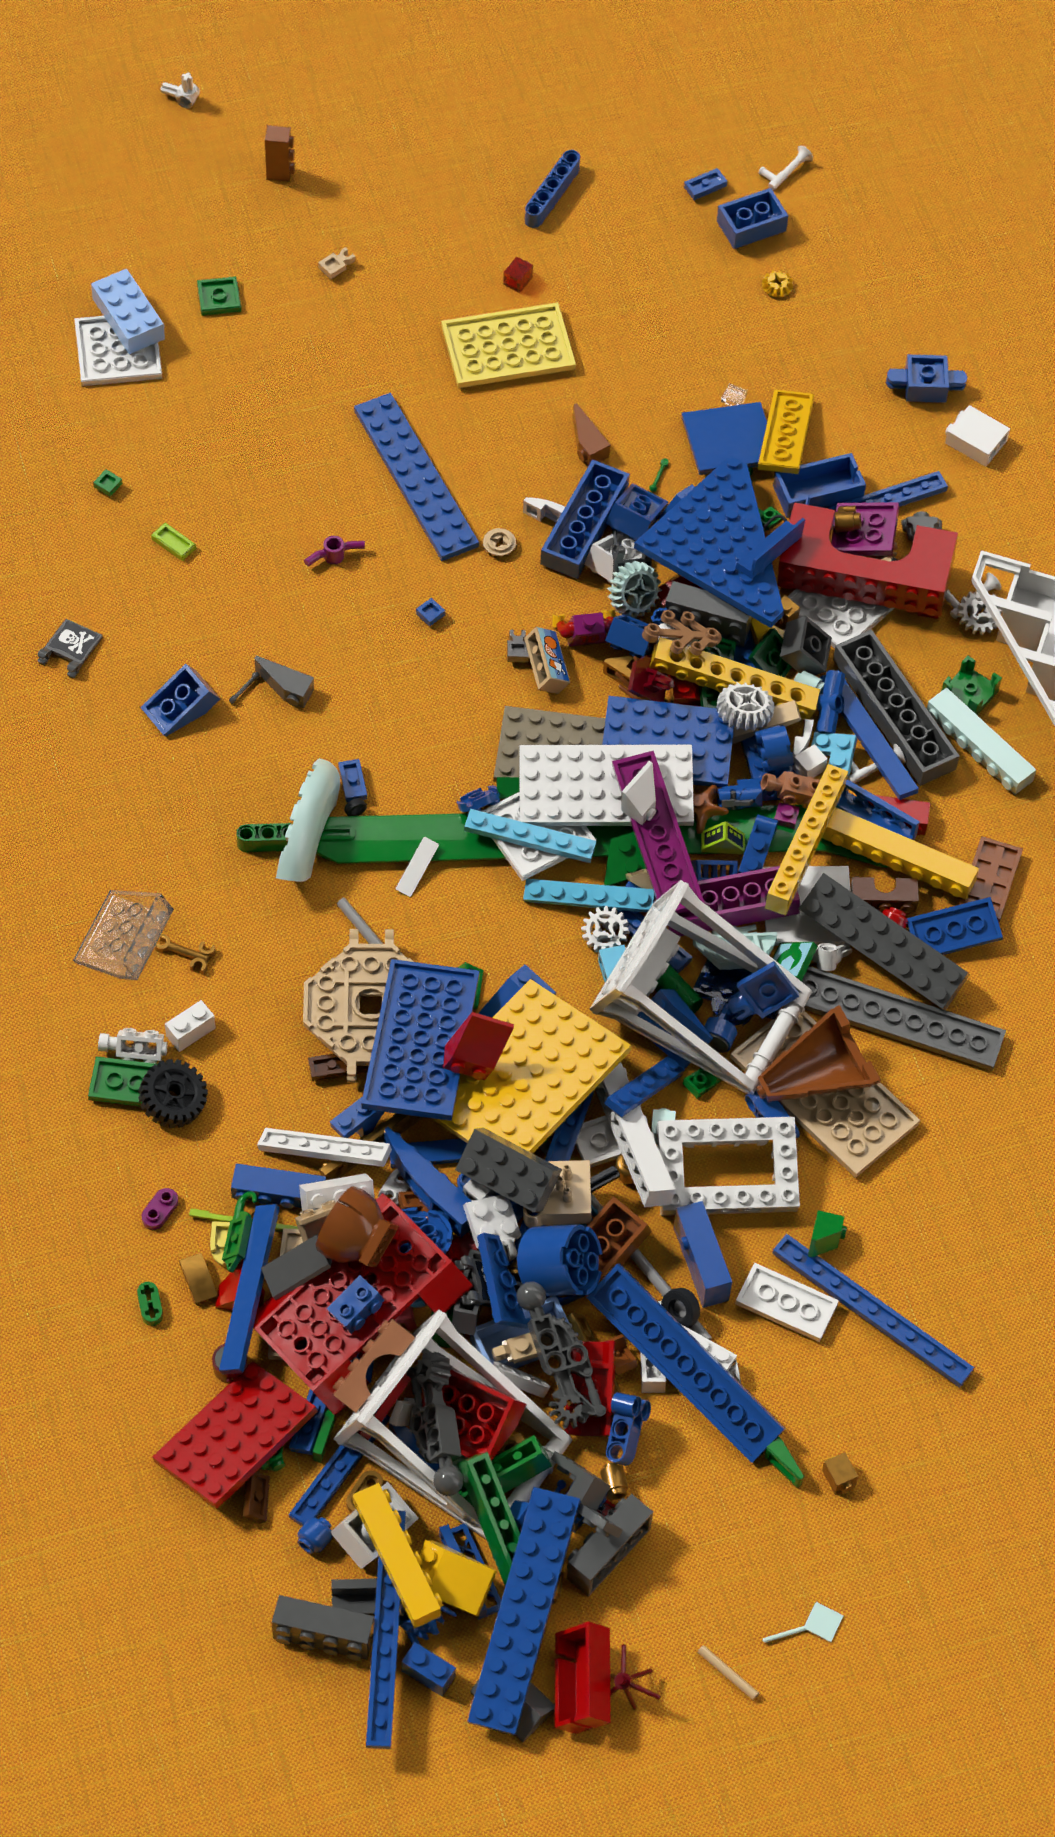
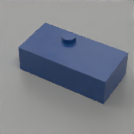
(702, 1254)

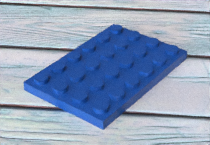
(663, 723)

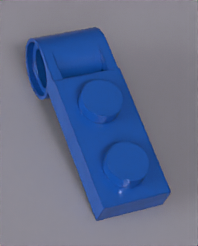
(758, 844)

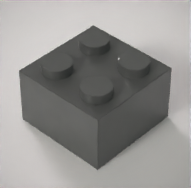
(805, 646)

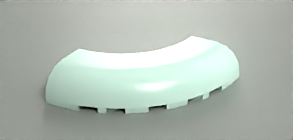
(309, 816)

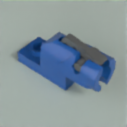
(744, 795)

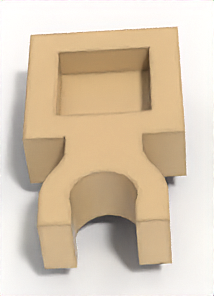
(334, 265)

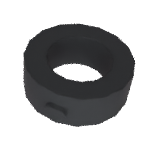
(355, 807)

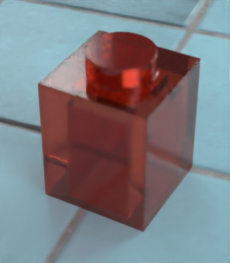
(518, 274)

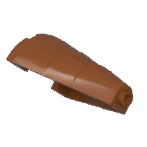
(818, 1063)

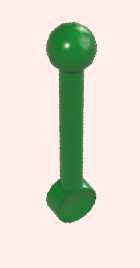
(664, 463)

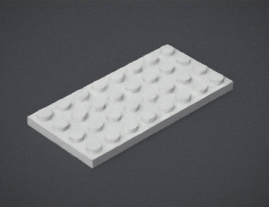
(580, 787)

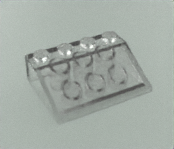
(124, 933)

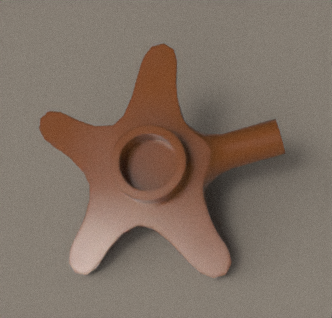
(704, 807)

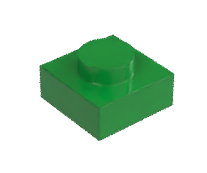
(107, 483)

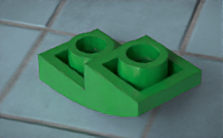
(700, 1082)

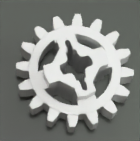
(972, 605)
(601, 936)

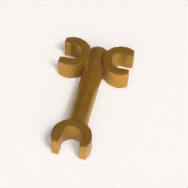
(199, 958)

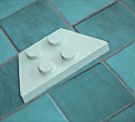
(763, 940)

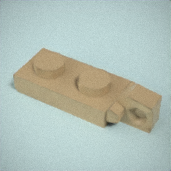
(518, 1348)

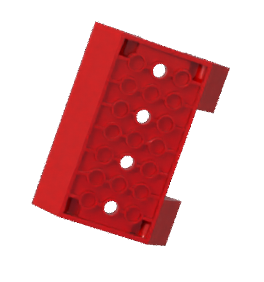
(400, 1281)

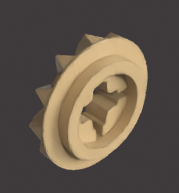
(495, 536)

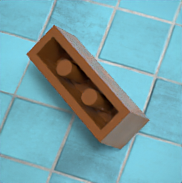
(279, 153)

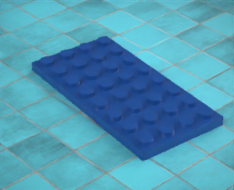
(416, 1020)

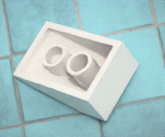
(600, 555)
(354, 1537)

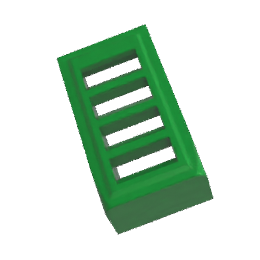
(783, 1461)

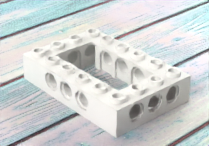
(779, 1197)

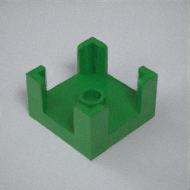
(972, 687)

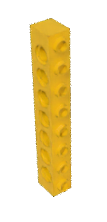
(726, 670)
(806, 840)

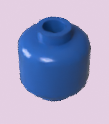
(314, 1535)

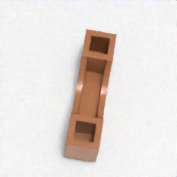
(391, 1340)

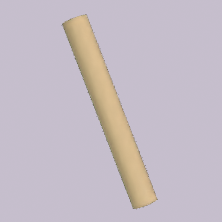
(728, 1672)

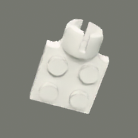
(495, 1217)

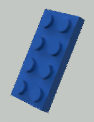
(957, 926)

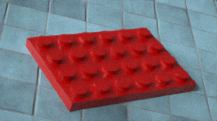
(234, 1435)

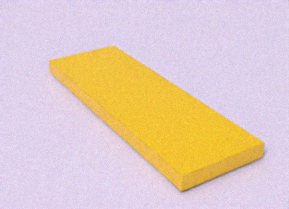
(786, 431)

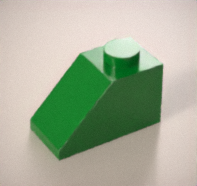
(826, 1233)

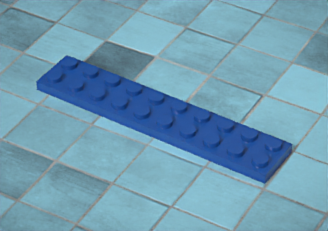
(416, 476)
(685, 1363)
(524, 1611)

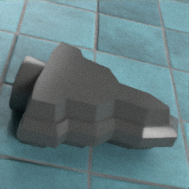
(922, 519)

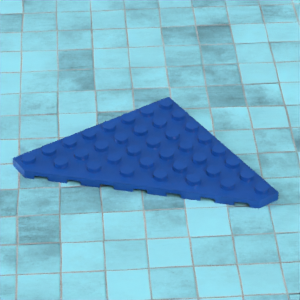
(709, 535)

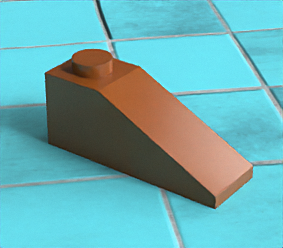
(589, 440)

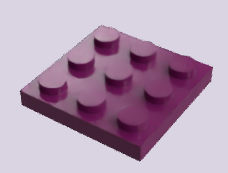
(876, 530)

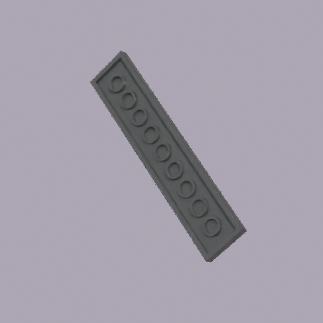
(905, 1019)

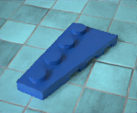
(500, 1283)

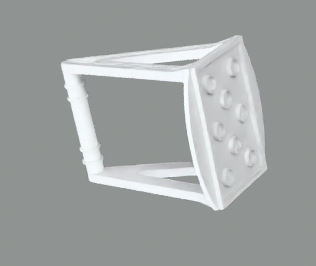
(683, 1041)
(419, 1474)

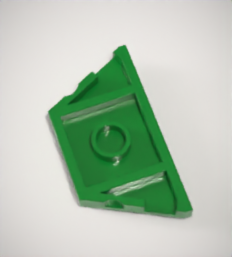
(623, 858)

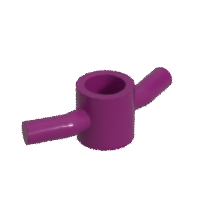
(333, 550)

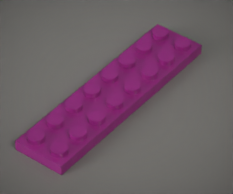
(661, 837)

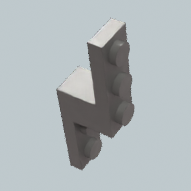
(591, 1493)

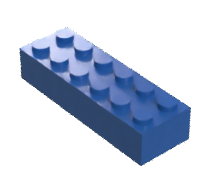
(583, 519)

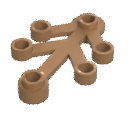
(707, 636)

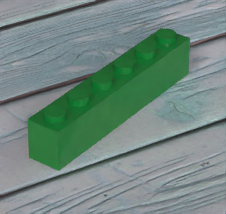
(491, 1510)

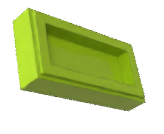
(173, 541)

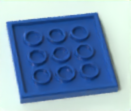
(725, 432)

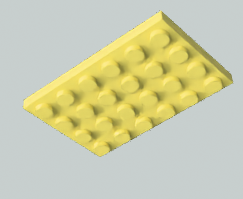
(508, 345)

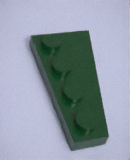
(724, 649)

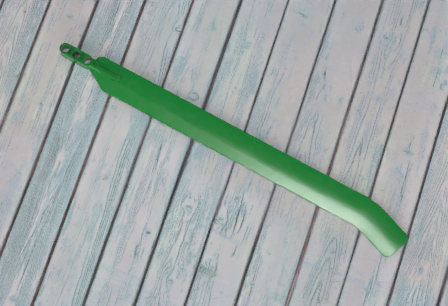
(398, 837)

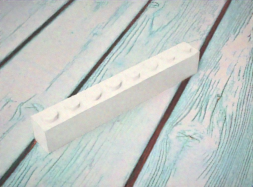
(637, 1145)

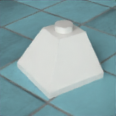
(639, 796)

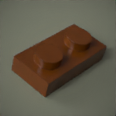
(256, 1497)

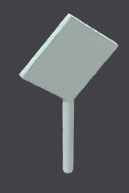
(820, 1622)

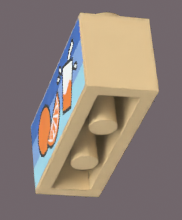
(547, 660)

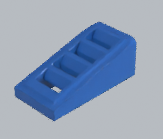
(733, 868)

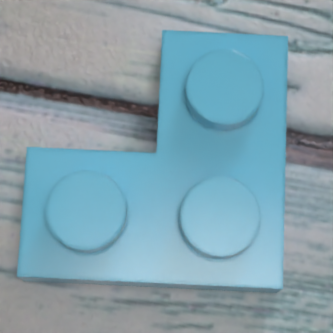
(837, 746)

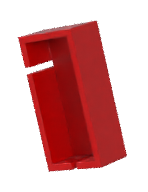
(582, 1686)

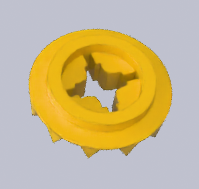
(773, 288)

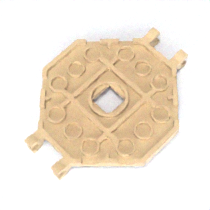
(334, 996)

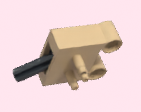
(571, 1195)

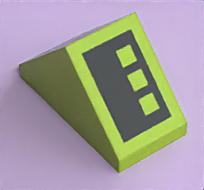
(723, 839)

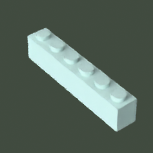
(981, 741)

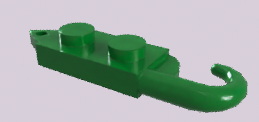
(238, 1233)

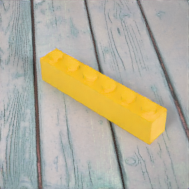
(397, 1556)

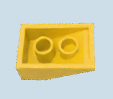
(456, 1576)

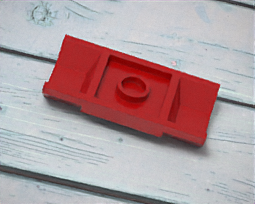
(603, 1376)

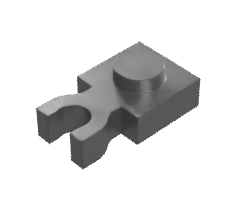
(517, 648)

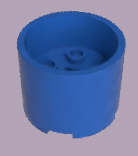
(560, 1259)

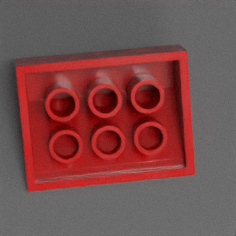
(482, 1414)

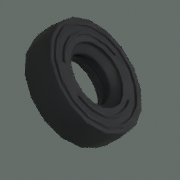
(690, 1302)

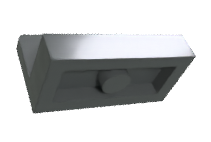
(355, 1595)

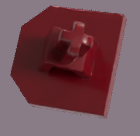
(647, 682)

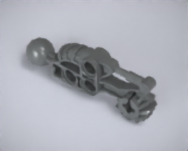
(564, 1340)
(435, 1422)

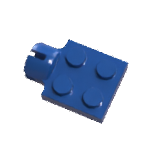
(762, 992)

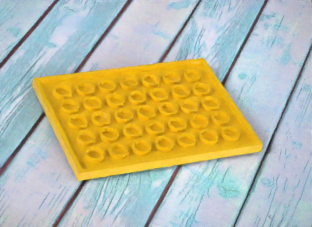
(542, 1073)

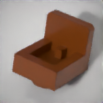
(623, 1357)

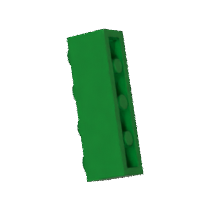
(517, 1465)

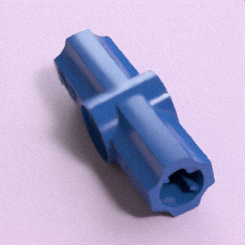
(830, 702)

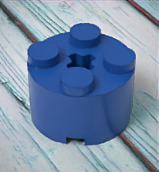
(774, 748)

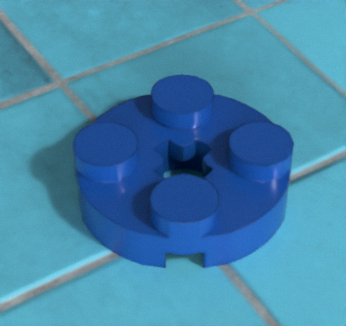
(478, 799)

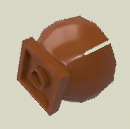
(355, 1230)

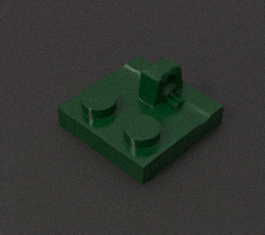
(767, 654)

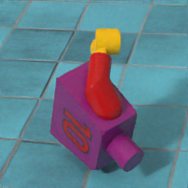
(585, 628)

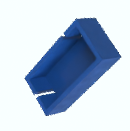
(820, 483)

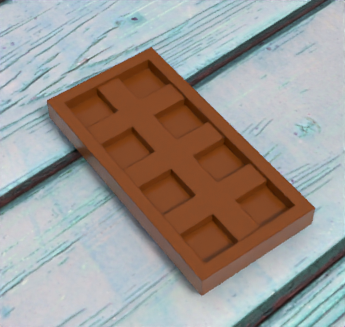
(996, 872)

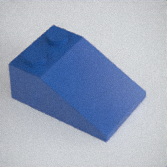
(635, 511)
(180, 701)
(510, 988)
(674, 1005)

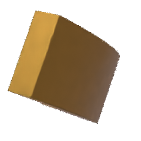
(198, 1278)

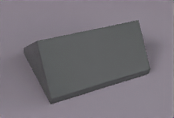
(295, 1268)
(534, 1713)

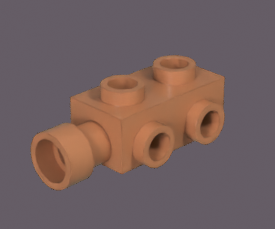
(791, 787)

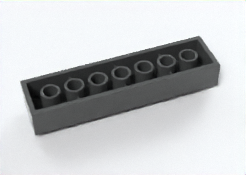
(896, 707)
(884, 941)

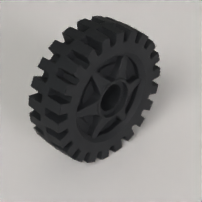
(168, 1108)

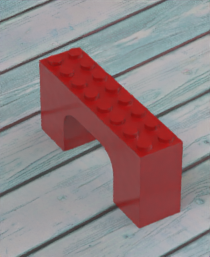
(909, 584)

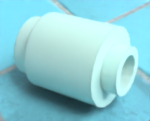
(810, 679)

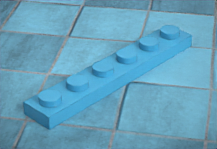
(530, 835)
(588, 895)

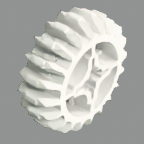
(745, 706)

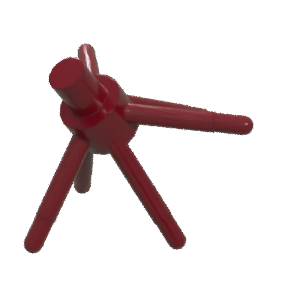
(626, 1681)

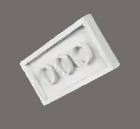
(787, 1302)

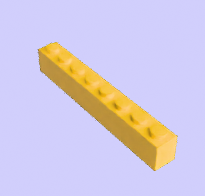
(901, 853)

